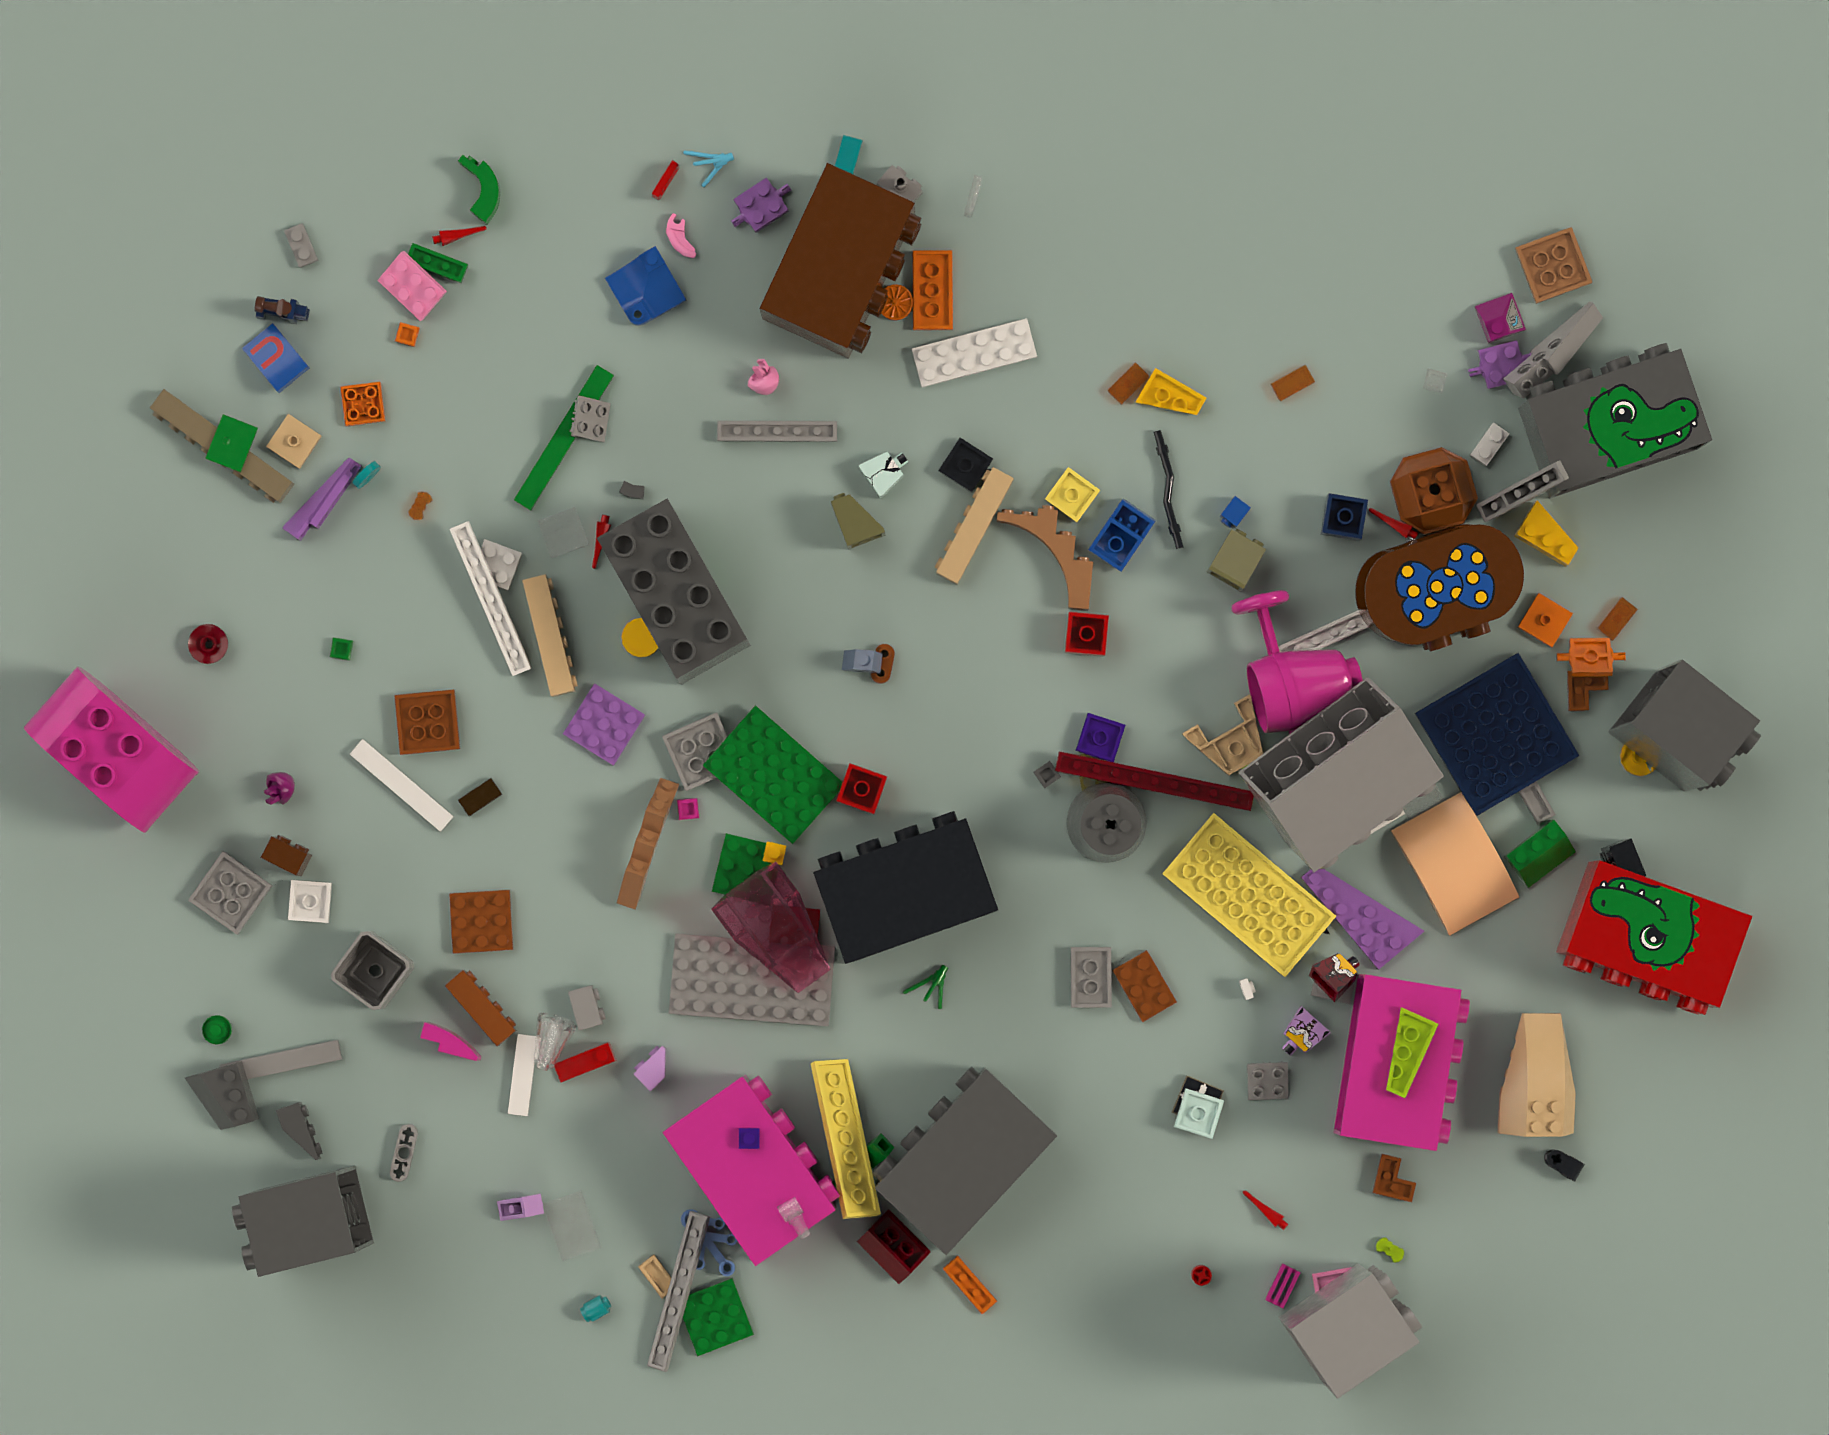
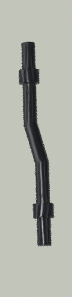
(1162, 451)

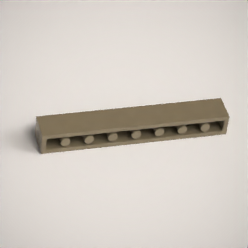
(202, 431)

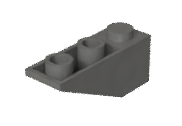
(295, 1124)

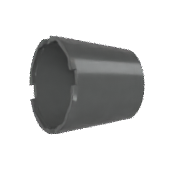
(1088, 819)

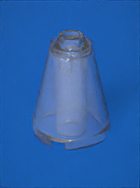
(551, 1039)

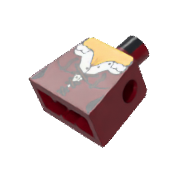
(1335, 975)

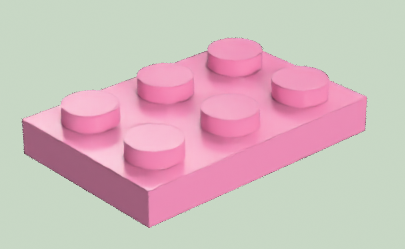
(412, 286)

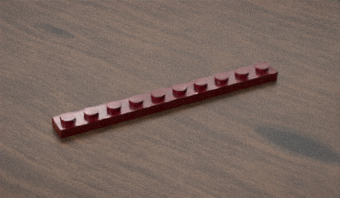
(1154, 781)

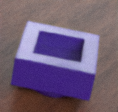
(749, 1138)

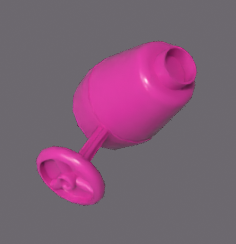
(1292, 685)

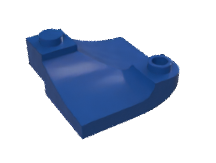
(645, 287)

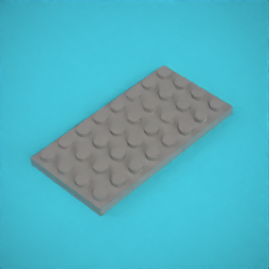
(727, 982)

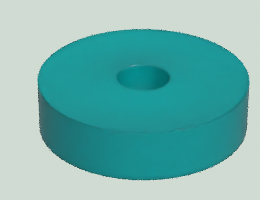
(366, 474)

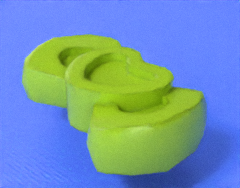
(1387, 1246)

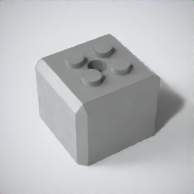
(354, 970)

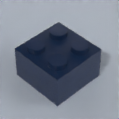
(1344, 517)

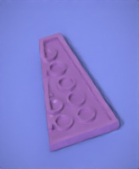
(1370, 924)

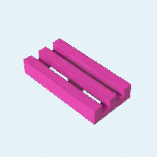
(1275, 1301)

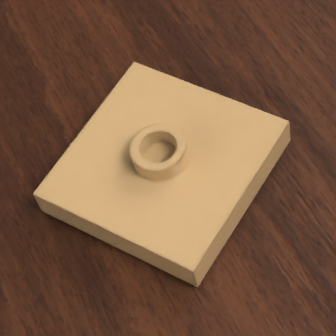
(294, 441)

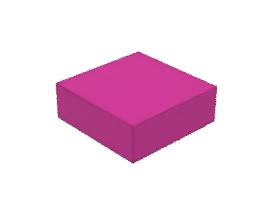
(688, 809)

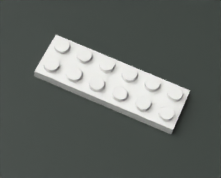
(974, 353)

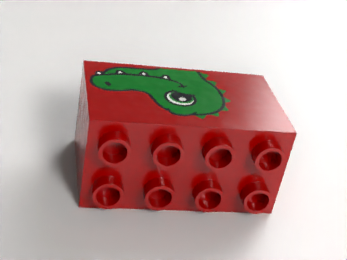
(1653, 937)

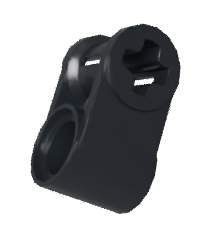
(1566, 1165)

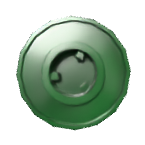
(217, 1029)

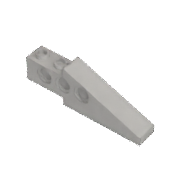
(1554, 351)
(1522, 491)

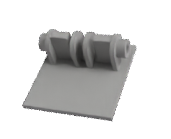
(590, 419)
(1267, 1080)

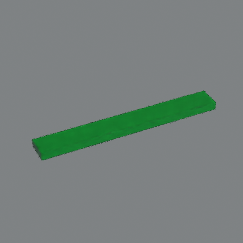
(559, 443)

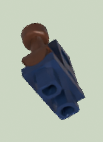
(281, 308)

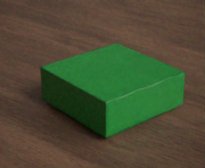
(341, 649)

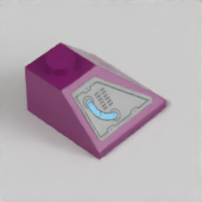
(1500, 318)

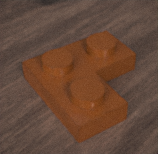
(1579, 688)
(1388, 1184)

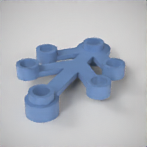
(708, 1242)

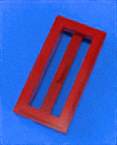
(665, 180)

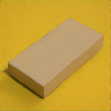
(656, 1275)

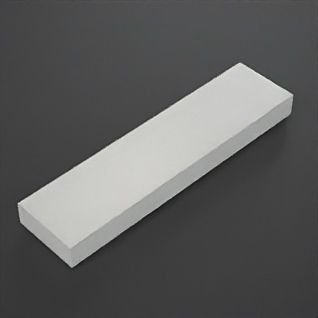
(522, 1075)

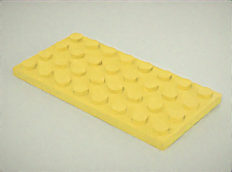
(1249, 895)

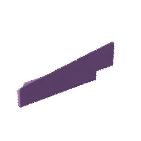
(322, 501)

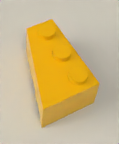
(1546, 536)

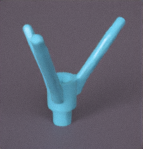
(717, 159)

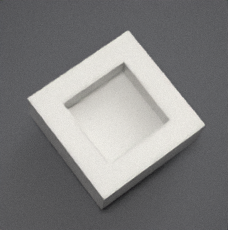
(1247, 988)

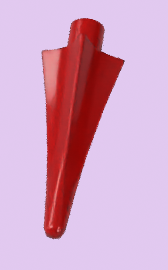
(450, 236)
(602, 528)
(1402, 528)
(1273, 1216)

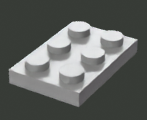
(1091, 977)

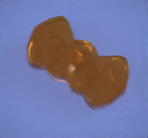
(419, 506)

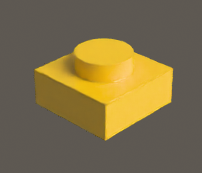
(774, 852)

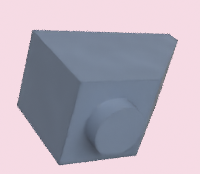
(862, 661)

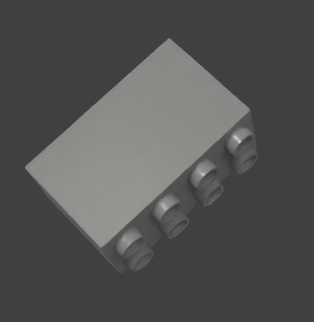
(1342, 775)
(1352, 1328)

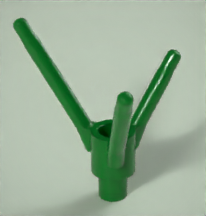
(936, 979)

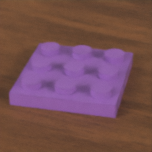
(604, 724)

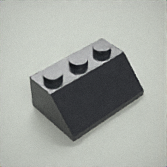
(1623, 855)

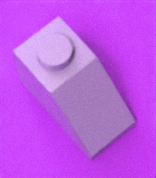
(520, 1207)

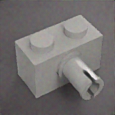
(896, 182)

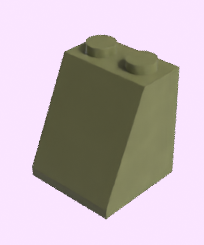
(855, 522)
(1236, 559)

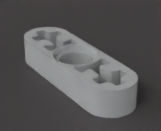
(394, 1166)

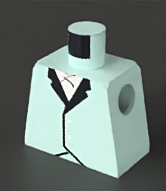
(883, 471)

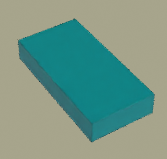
(848, 153)

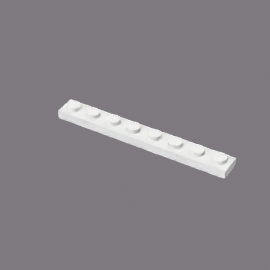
(490, 598)

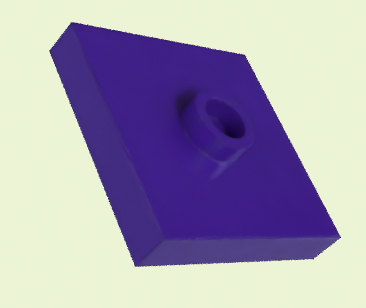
(1100, 737)

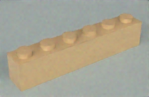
(974, 525)
(549, 635)

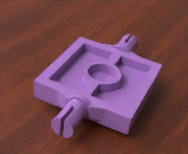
(760, 205)
(1498, 362)

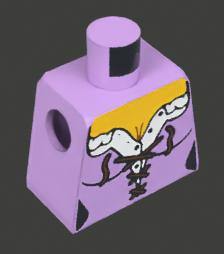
(1303, 1032)

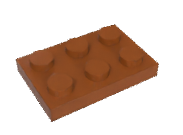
(1144, 986)

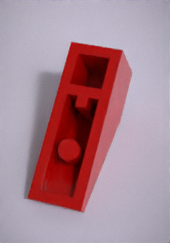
(585, 1062)

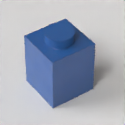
(1234, 512)

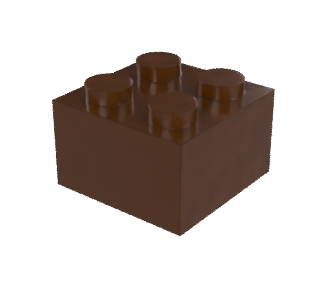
(286, 856)

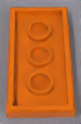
(932, 290)

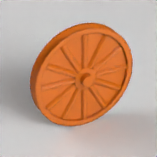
(898, 303)

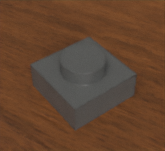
(1046, 774)

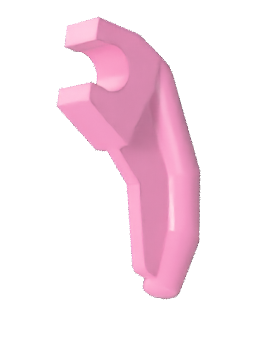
(676, 236)

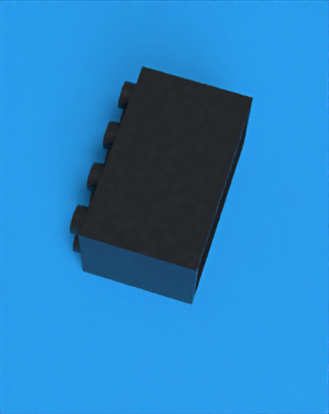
(904, 888)

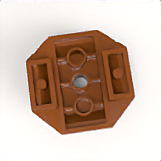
(1428, 511)

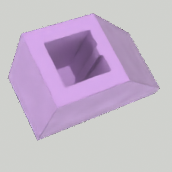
(652, 1070)

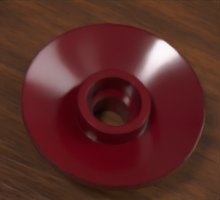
(198, 640)

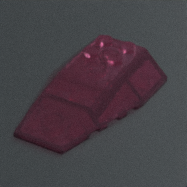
(774, 926)

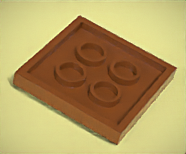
(427, 722)
(481, 921)

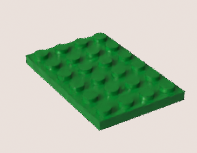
(773, 774)

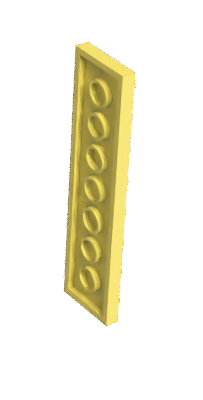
(845, 1138)

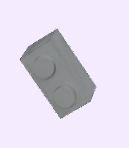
(586, 1007)

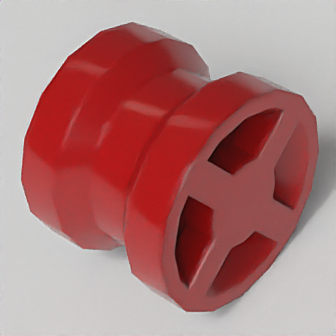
(1204, 1276)

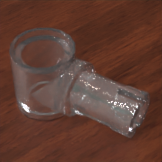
(792, 1213)

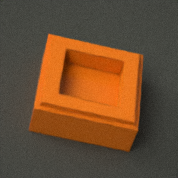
(407, 334)

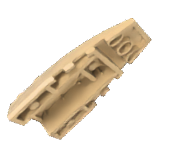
(1539, 1081)

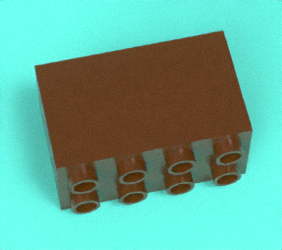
(840, 262)

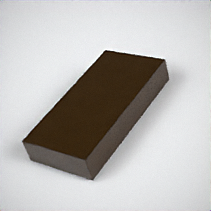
(480, 797)

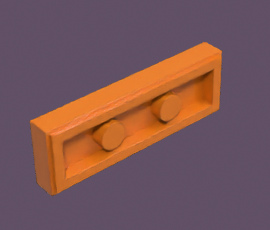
(969, 1284)

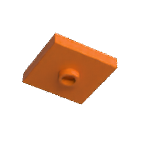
(1545, 620)

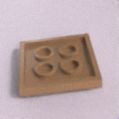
(1553, 265)

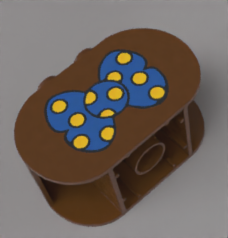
(1440, 586)

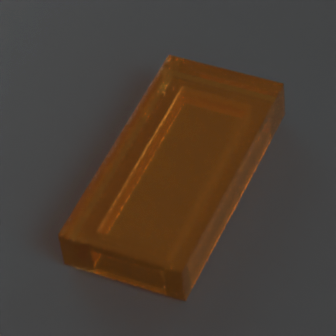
(1292, 383)

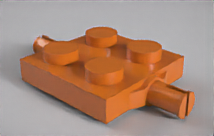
(1590, 657)

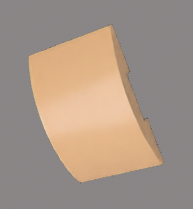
(1455, 863)

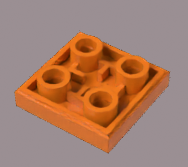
(363, 404)

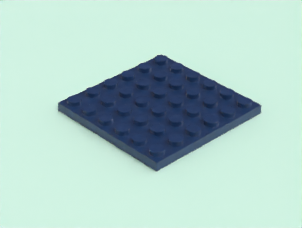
(1497, 734)

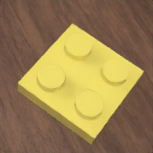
(1072, 494)

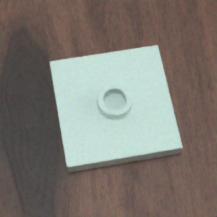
(1198, 1113)

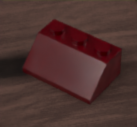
(893, 1246)

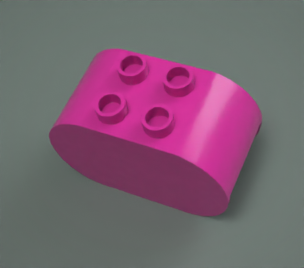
(111, 749)

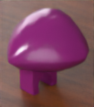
(280, 787)

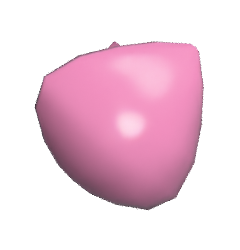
(764, 379)

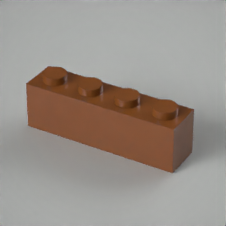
(480, 1007)

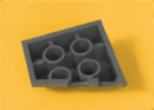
(225, 1095)

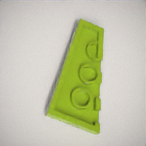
(1410, 1047)

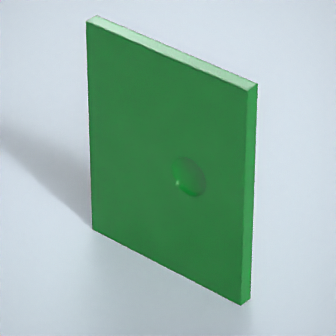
(231, 443)

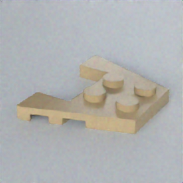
(1235, 747)

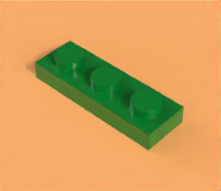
(438, 263)

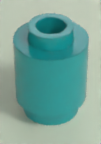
(595, 1308)

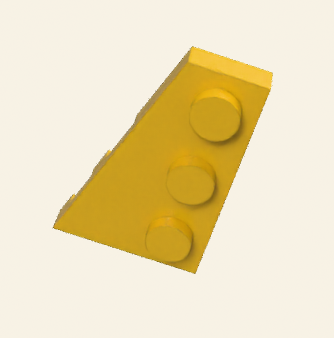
(1170, 394)

